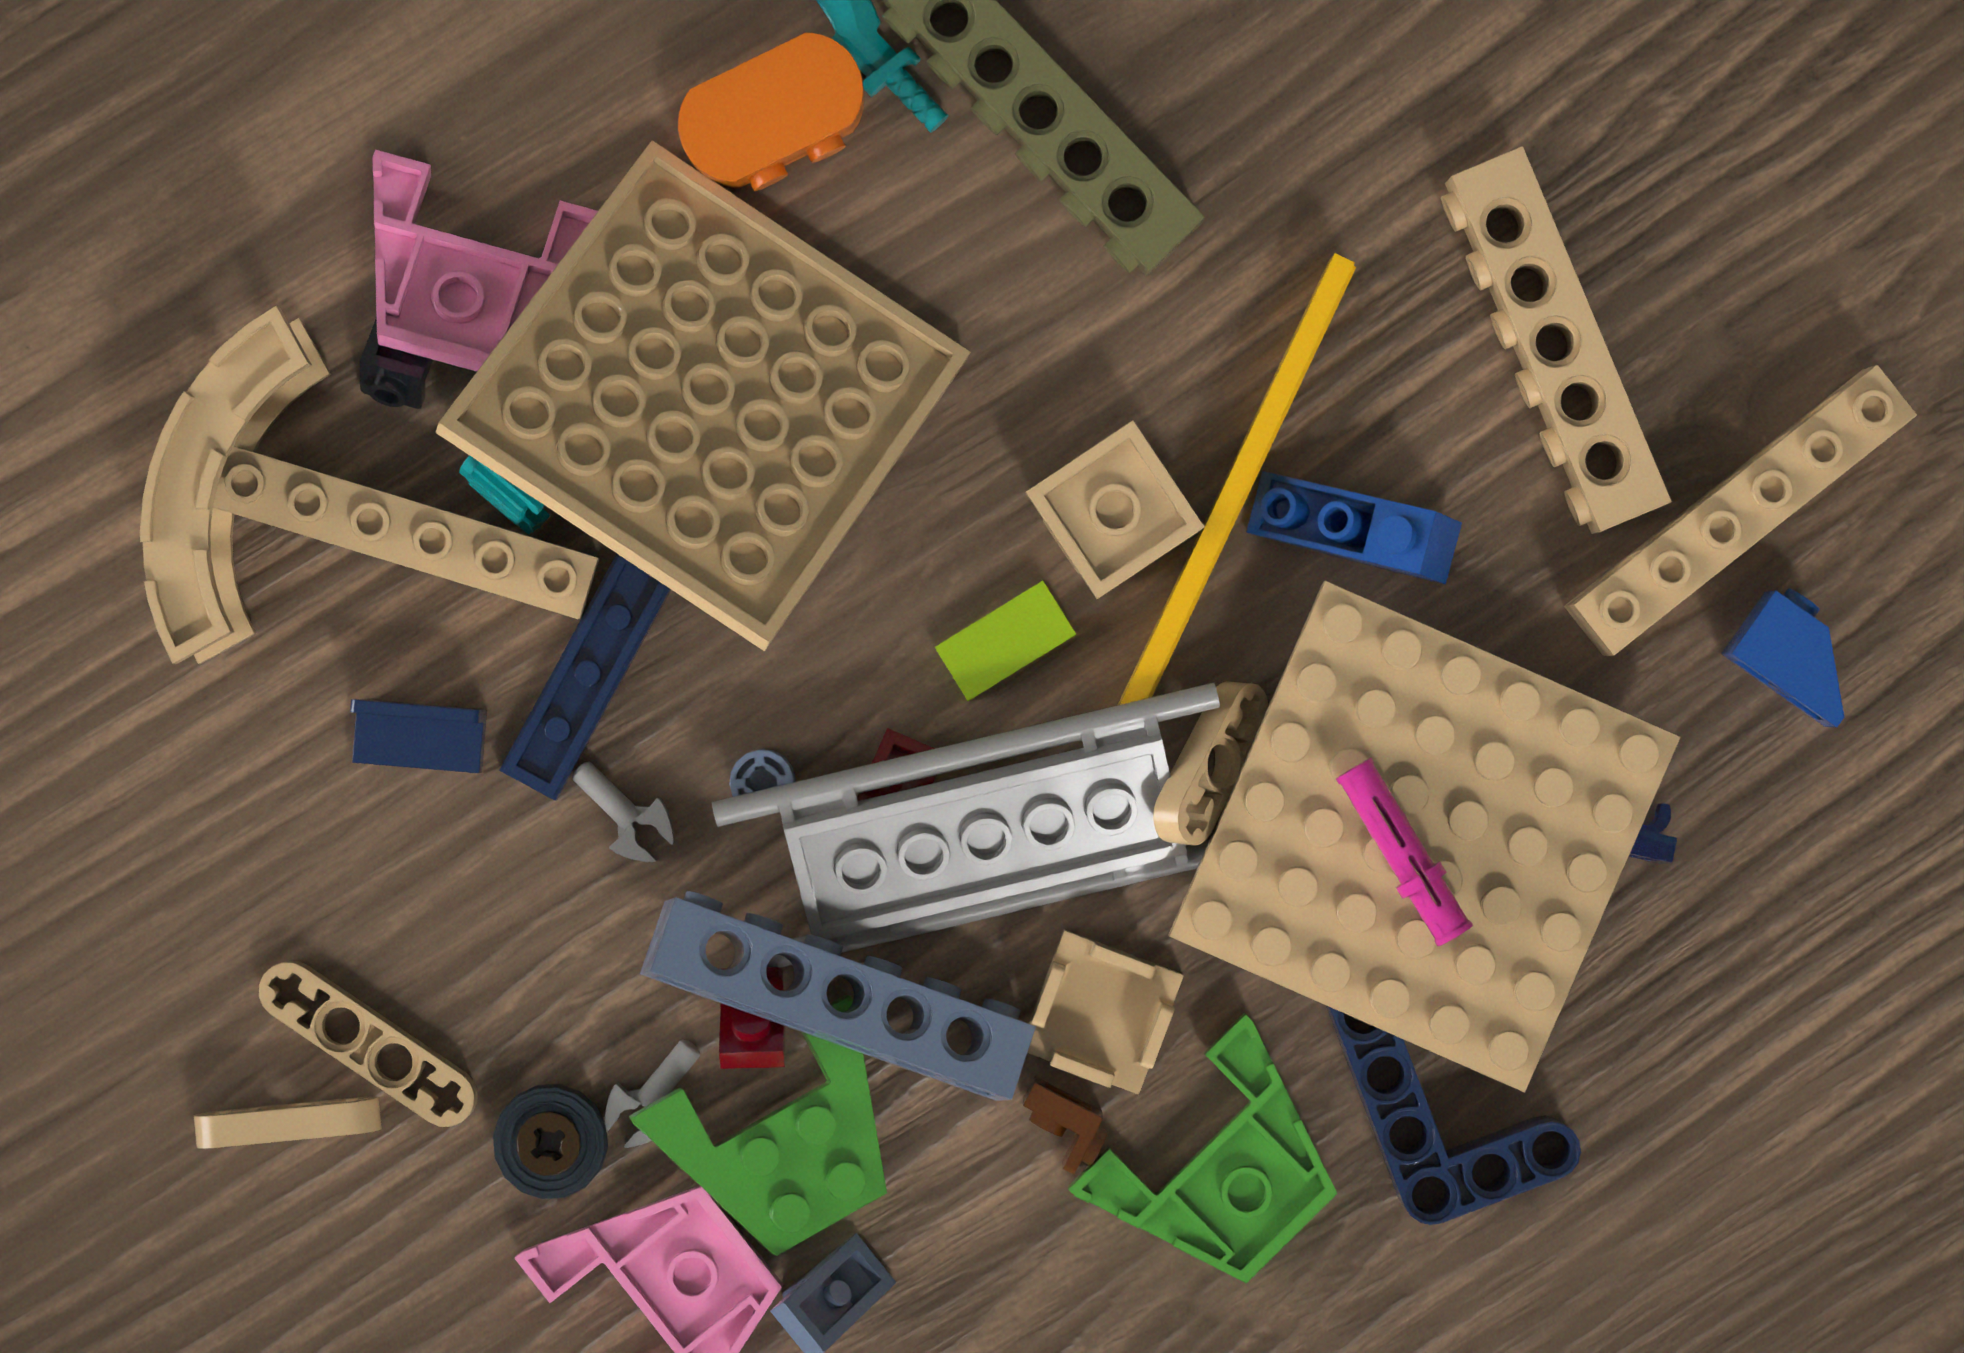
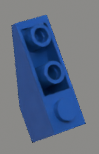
(1355, 527)

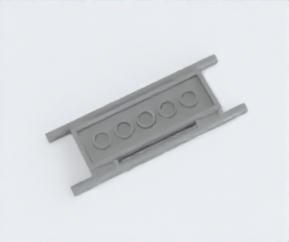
(983, 838)

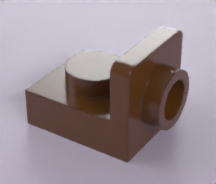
(1057, 1111)

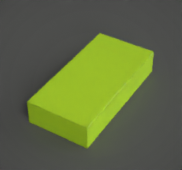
(1005, 640)

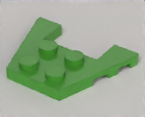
(792, 1166)
(1243, 1189)

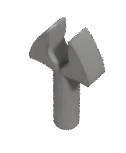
(624, 813)
(656, 1087)

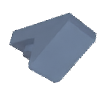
(832, 1296)

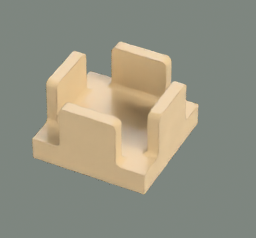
(1114, 510)
(1103, 1012)

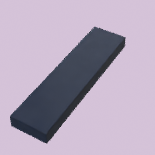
(585, 678)

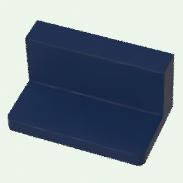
(419, 735)

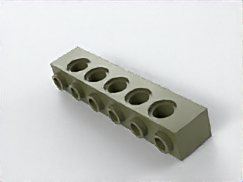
(1034, 74)

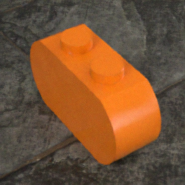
(772, 112)

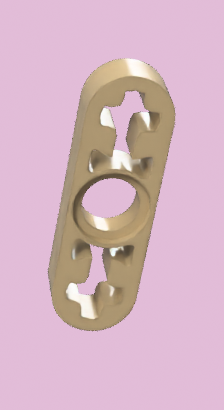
(1191, 798)
(287, 1122)

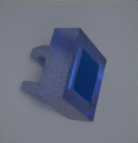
(1654, 846)

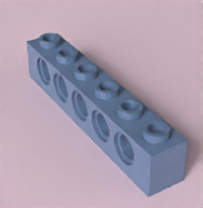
(680, 959)

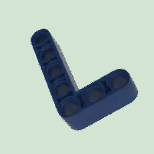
(1429, 1155)

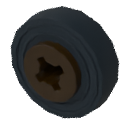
(567, 1126)

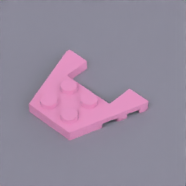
(445, 291)
(677, 1263)

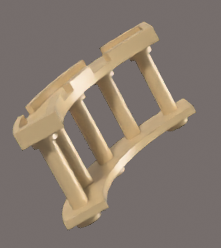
(185, 538)

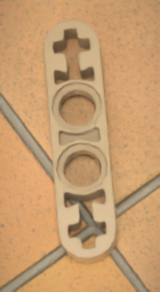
(363, 1051)

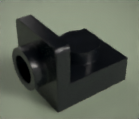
(392, 375)

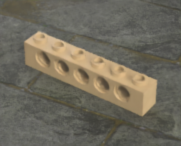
(1512, 186)
(1740, 510)
(405, 532)

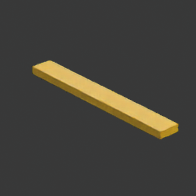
(1239, 479)

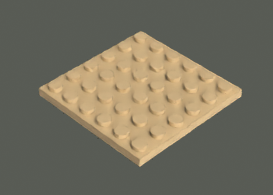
(704, 394)
(1503, 781)

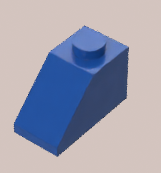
(1790, 654)

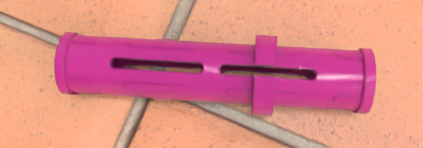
(1445, 917)

